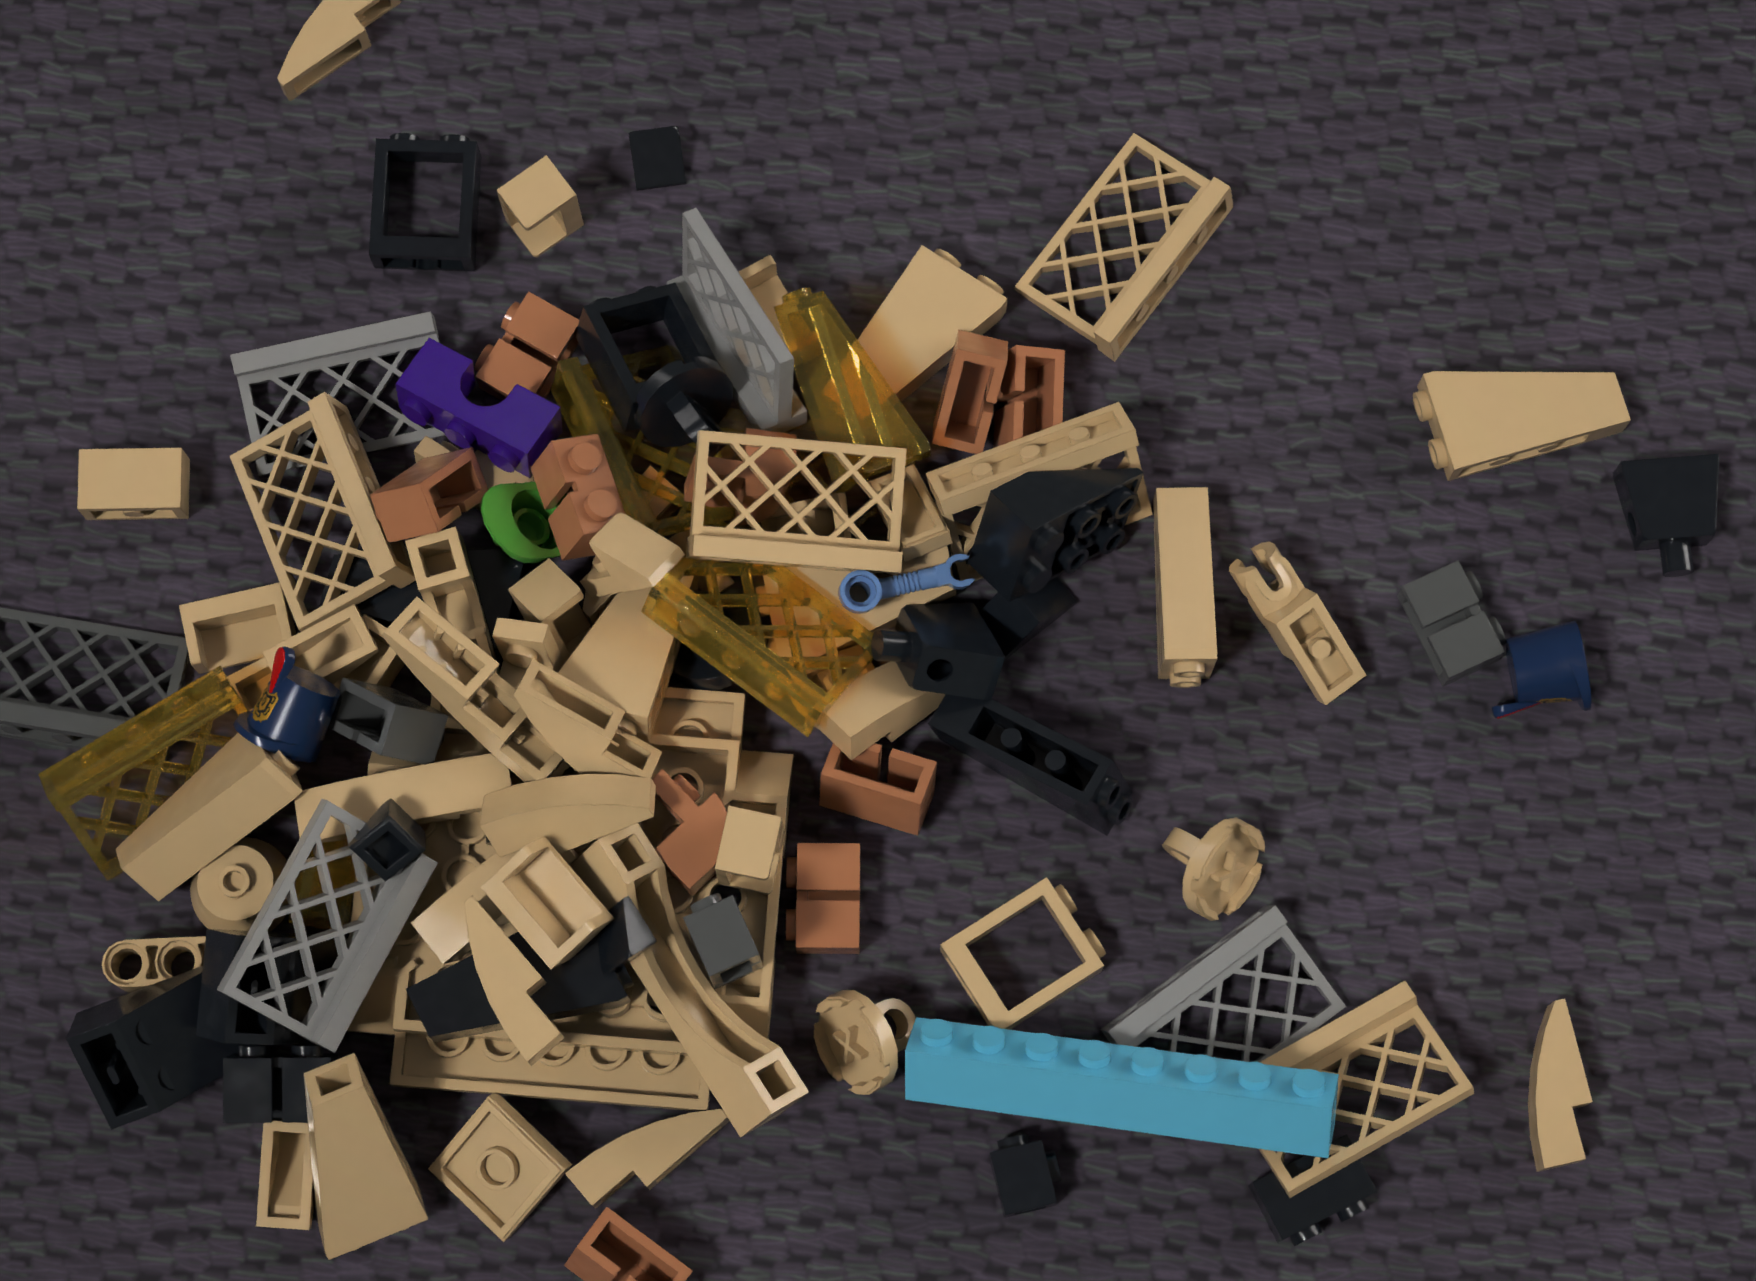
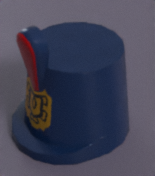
(1547, 669)
(291, 711)

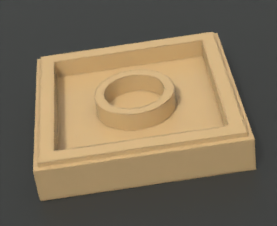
(500, 1166)

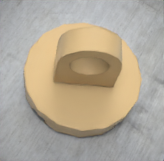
(1219, 866)
(858, 1040)

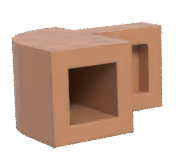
(746, 485)
(694, 845)

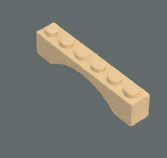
(737, 1063)

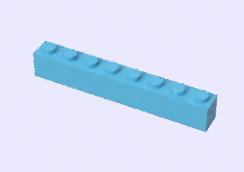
(1121, 1087)

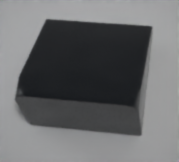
(657, 158)
(389, 840)
(623, 937)

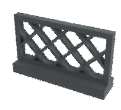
(70, 726)

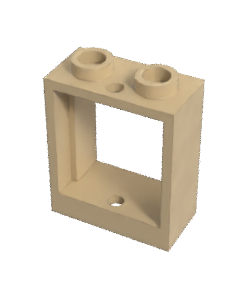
(978, 986)

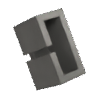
(1451, 624)
(388, 722)
(722, 939)

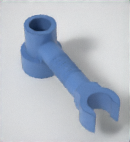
(891, 586)

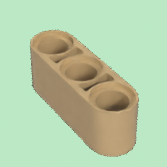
(155, 956)

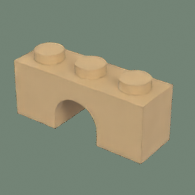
(449, 584)

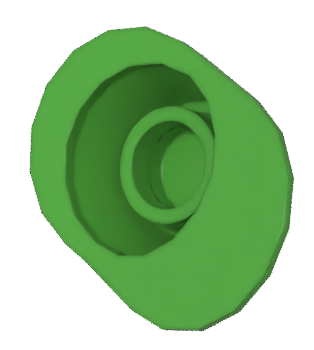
(519, 521)

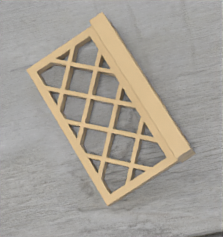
(1165, 258)
(1065, 446)
(353, 484)
(795, 549)
(1359, 1034)

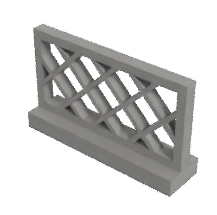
(737, 331)
(329, 352)
(358, 956)
(1208, 973)

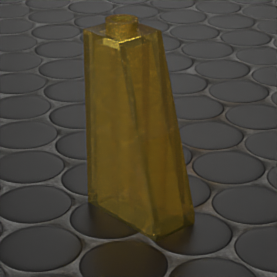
(843, 386)

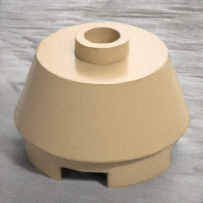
(236, 885)

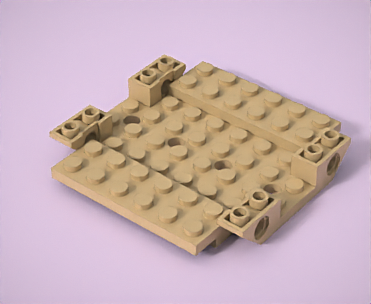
(613, 1053)

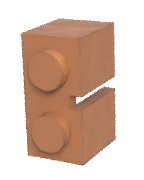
(529, 350)
(1030, 393)
(964, 404)
(429, 495)
(594, 498)
(856, 789)
(827, 898)
(622, 1253)

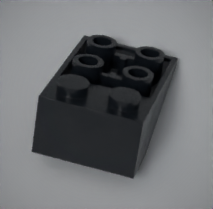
(1051, 525)
(235, 1023)
(145, 1049)

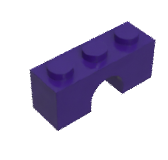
(510, 433)

